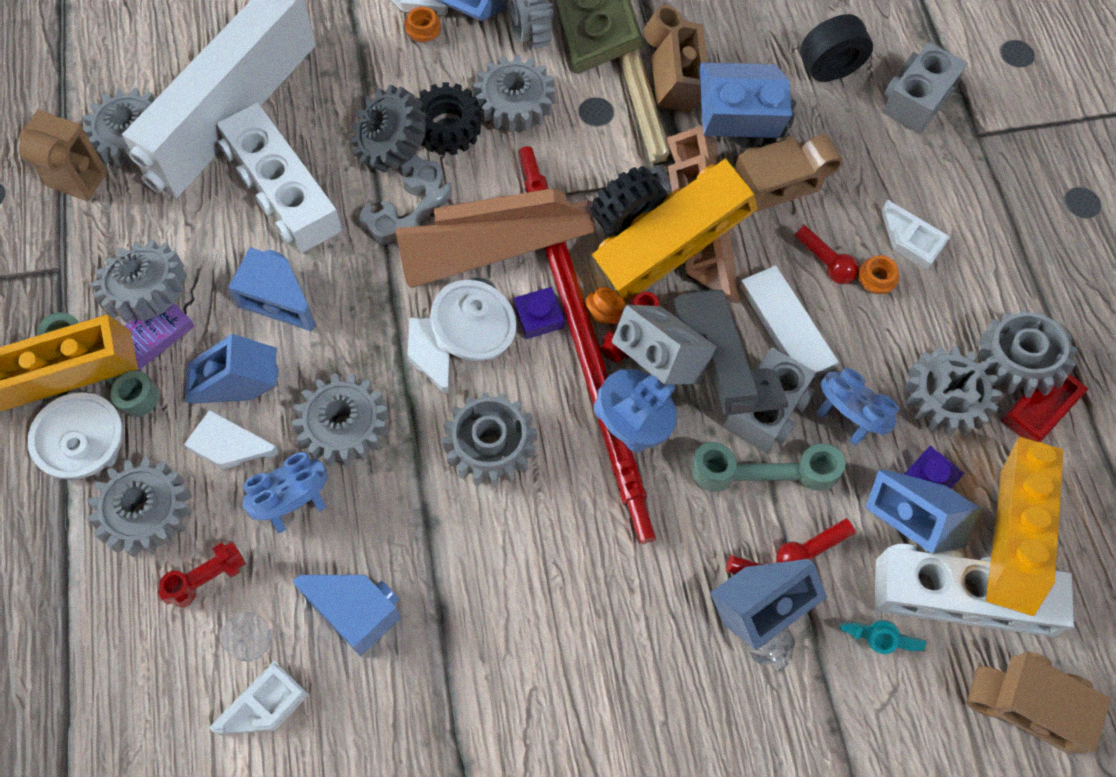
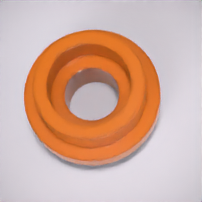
(422, 24)
(881, 266)
(605, 306)

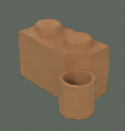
(677, 58)
(62, 155)
(788, 169)
(1042, 702)

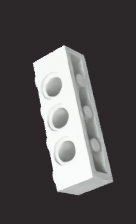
(279, 178)
(901, 593)

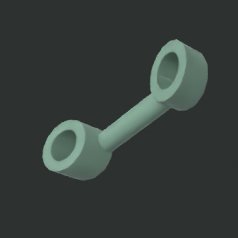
(130, 392)
(716, 468)

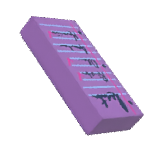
(158, 333)

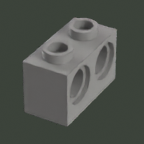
(923, 87)
(663, 344)
(763, 435)

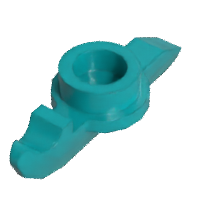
(883, 636)

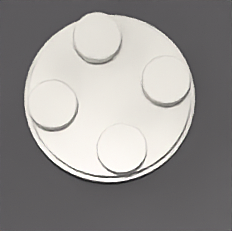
(472, 320)
(76, 436)

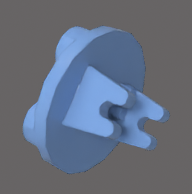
(858, 403)
(636, 408)
(285, 489)

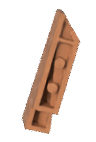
(490, 232)
(715, 263)

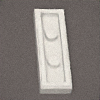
(787, 320)

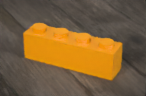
(675, 229)
(64, 360)
(1026, 527)

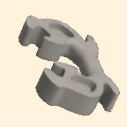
(427, 178)

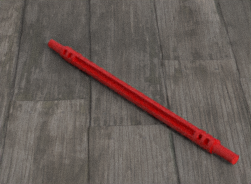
(622, 459)

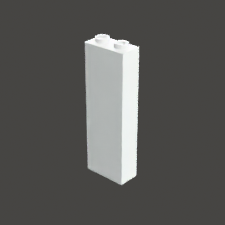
(234, 71)

